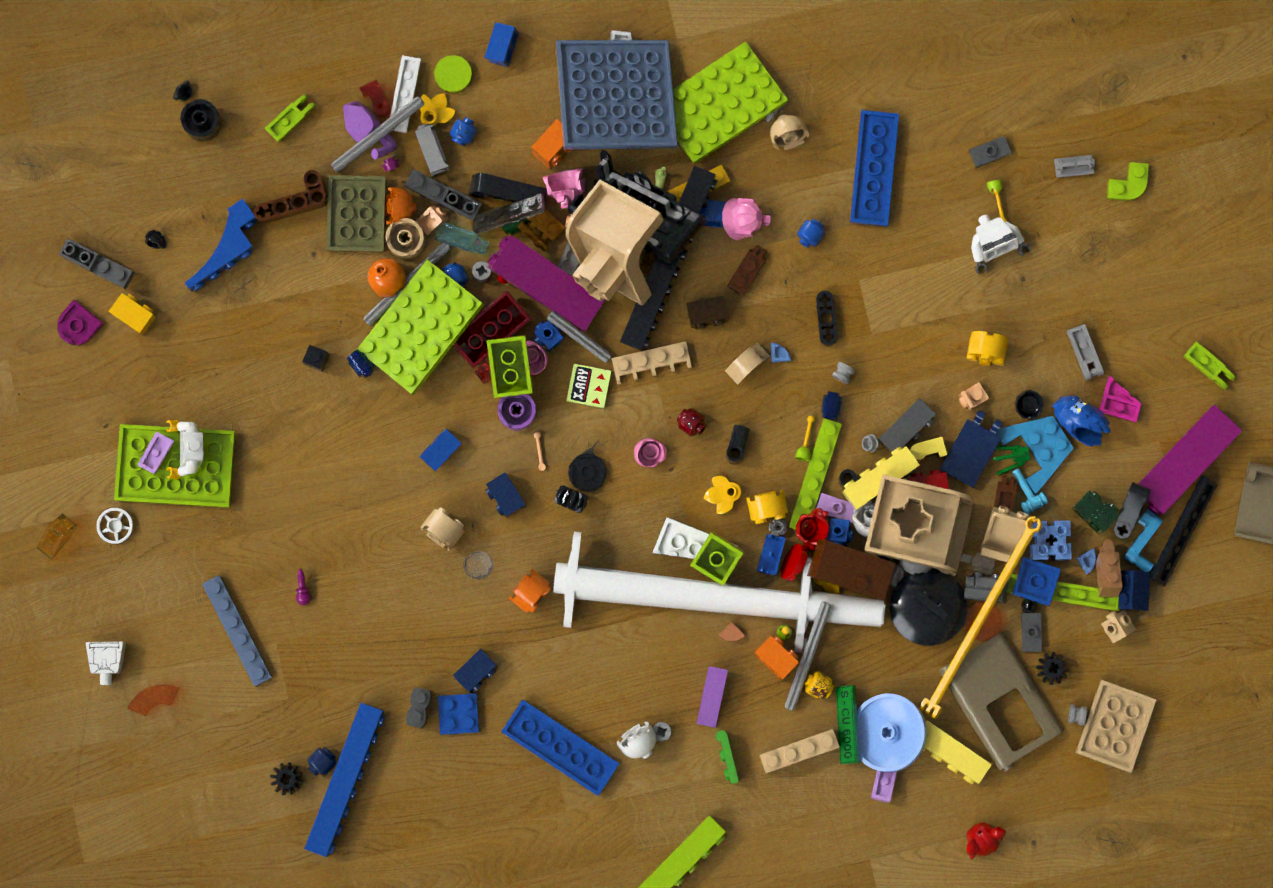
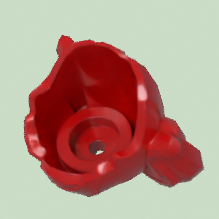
(815, 529)
(983, 843)

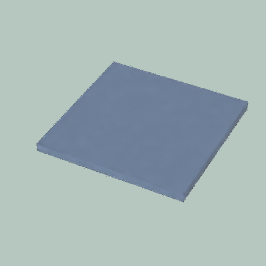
(616, 94)

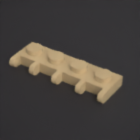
(651, 360)

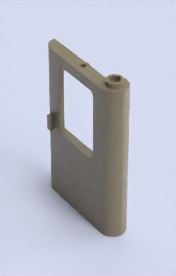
(1256, 504)
(984, 677)

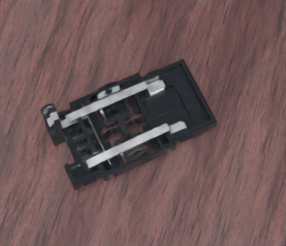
(679, 220)

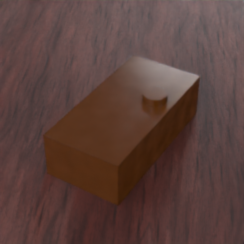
(851, 569)

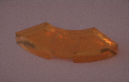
(151, 697)

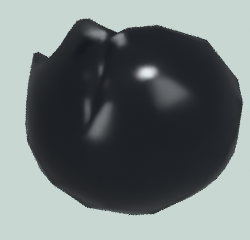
(1029, 404)

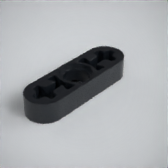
(833, 332)

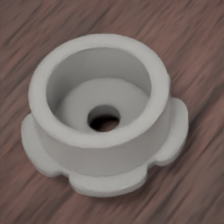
(870, 443)
(777, 532)

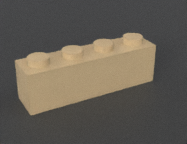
(799, 751)

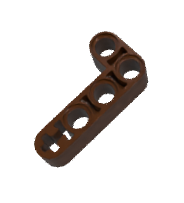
(289, 201)

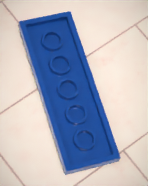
(874, 168)
(560, 747)

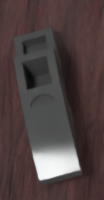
(442, 195)
(96, 264)

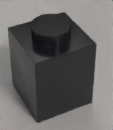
(315, 358)

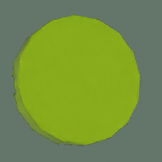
(453, 74)

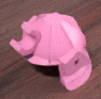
(565, 185)
(742, 218)

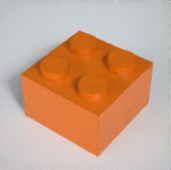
(549, 146)
(776, 657)

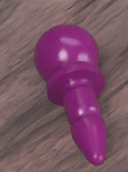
(303, 596)

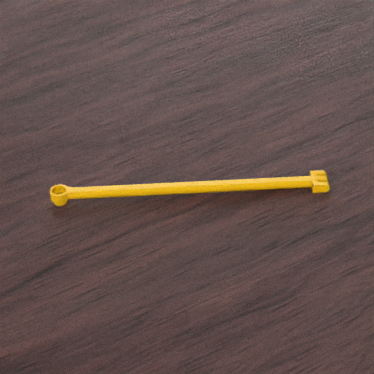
(980, 619)

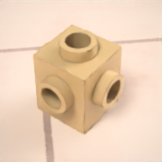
(1118, 625)

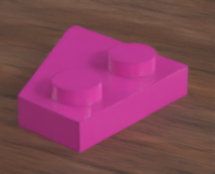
(1118, 402)

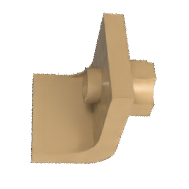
(608, 241)
(919, 524)

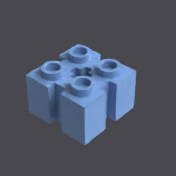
(1059, 550)

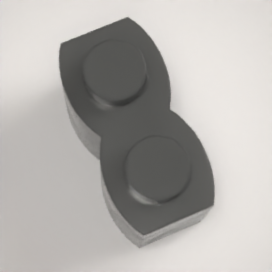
(420, 702)

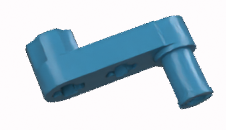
(1133, 555)

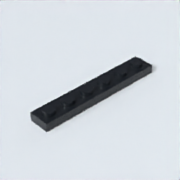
(1183, 530)

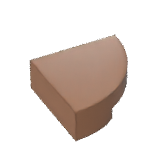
(731, 633)

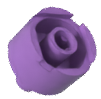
(514, 421)

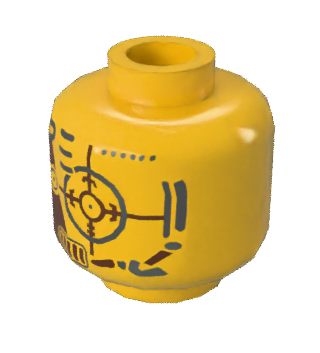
(818, 685)

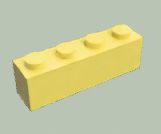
(867, 487)
(955, 754)

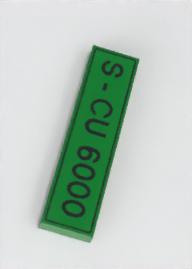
(847, 724)

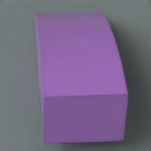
(712, 696)

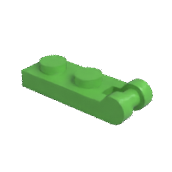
(726, 756)

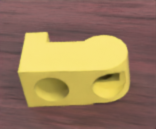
(929, 448)

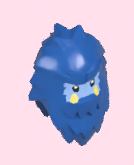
(1081, 420)

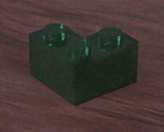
(1095, 513)

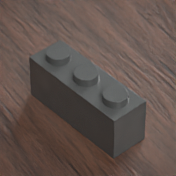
(908, 426)

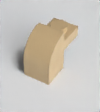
(747, 363)

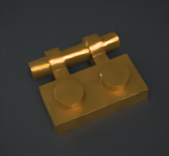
(547, 224)

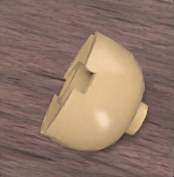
(788, 132)

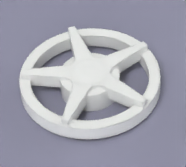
(114, 525)

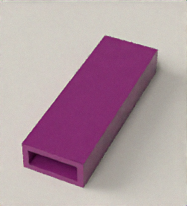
(544, 282)
(1188, 459)

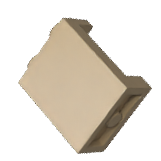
(1003, 533)

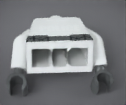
(995, 239)

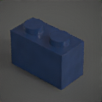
(505, 495)
(1134, 591)
(475, 671)

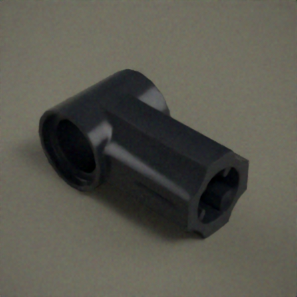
(738, 443)

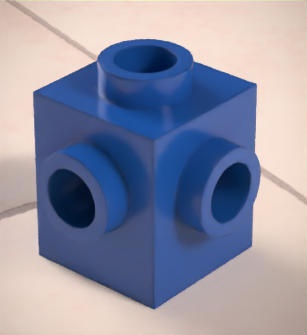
(548, 342)
(840, 532)

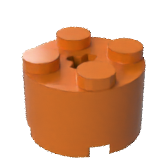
(529, 591)

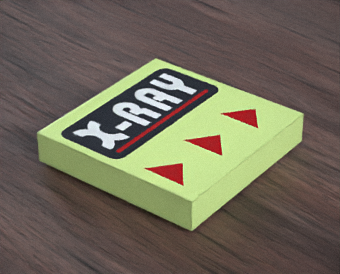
(588, 386)

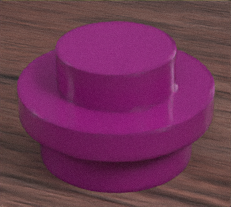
(390, 164)

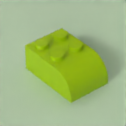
(509, 366)

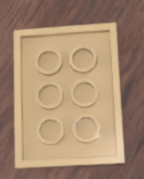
(1115, 726)

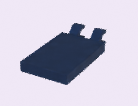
(971, 450)

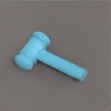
(1033, 502)

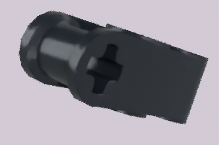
(1131, 509)

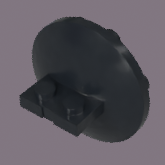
(928, 607)

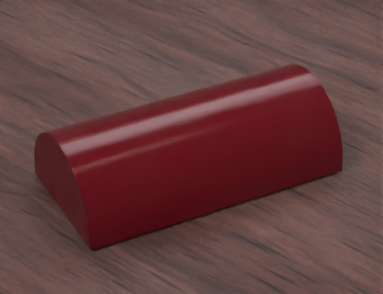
(496, 321)

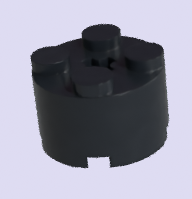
(196, 110)

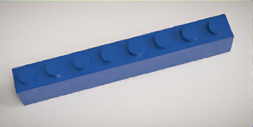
(344, 780)

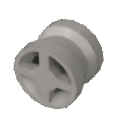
(483, 274)
(843, 373)
(1077, 715)
(662, 731)

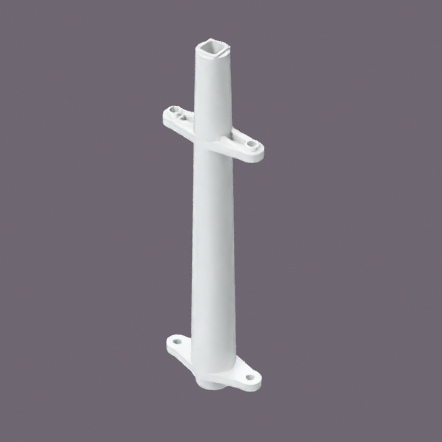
(689, 594)

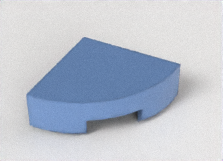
(779, 353)
(1087, 561)

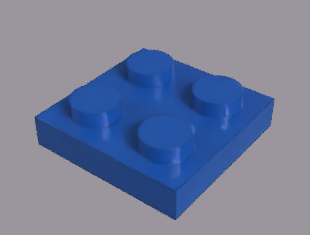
(1036, 581)
(458, 714)

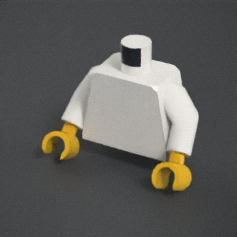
(190, 448)

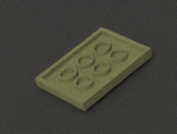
(356, 213)

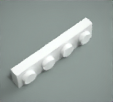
(405, 88)

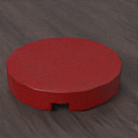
(794, 562)

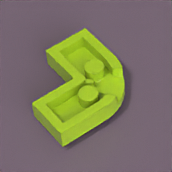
(1133, 187)

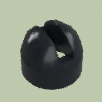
(1025, 604)

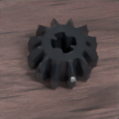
(571, 499)
(1046, 665)
(292, 782)

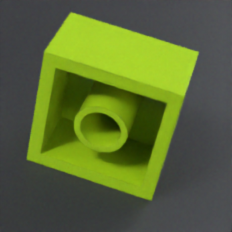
(717, 558)

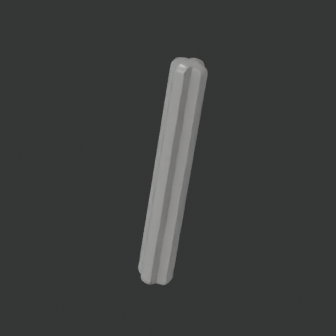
(579, 336)

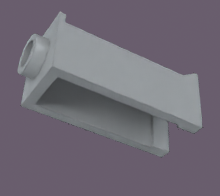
(432, 149)

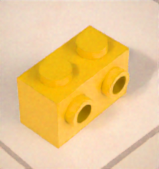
(132, 314)

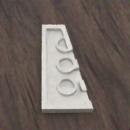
(680, 539)

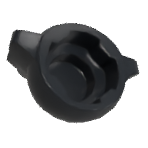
(183, 91)
(155, 239)

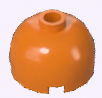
(398, 205)
(386, 277)

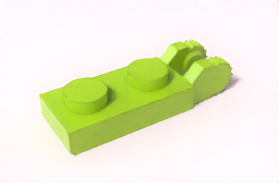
(289, 119)
(1208, 364)

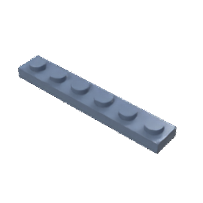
(237, 630)

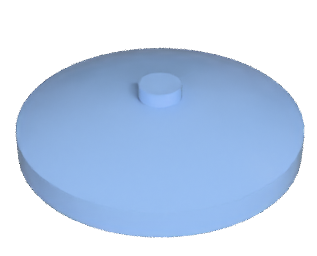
(890, 732)

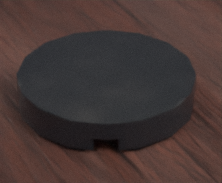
(587, 472)

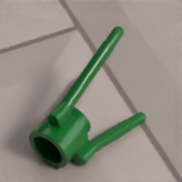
(1019, 455)

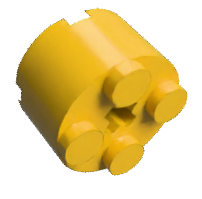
(987, 348)
(767, 506)

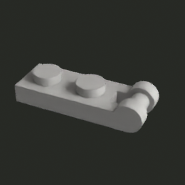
(1085, 351)

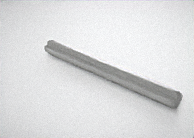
(377, 134)
(386, 302)
(807, 656)

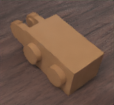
(1108, 571)

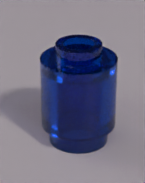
(360, 364)
(831, 406)

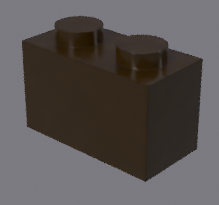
(707, 312)

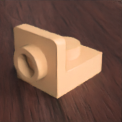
(432, 218)
(973, 397)

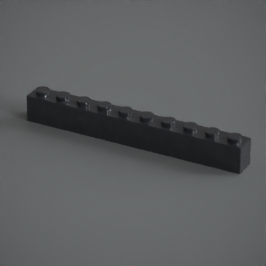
(661, 273)

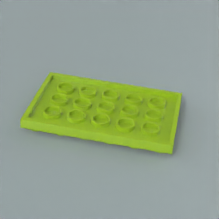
(723, 102)
(420, 327)
(206, 487)

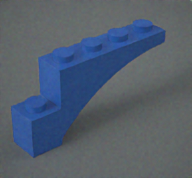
(231, 248)

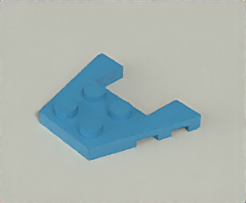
(1045, 443)

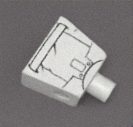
(105, 659)

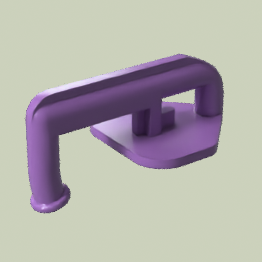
(360, 123)

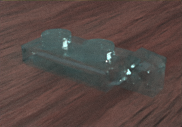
(461, 238)

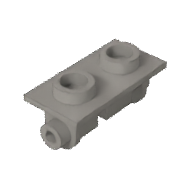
(1074, 166)

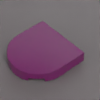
(77, 324)

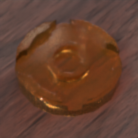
(990, 627)

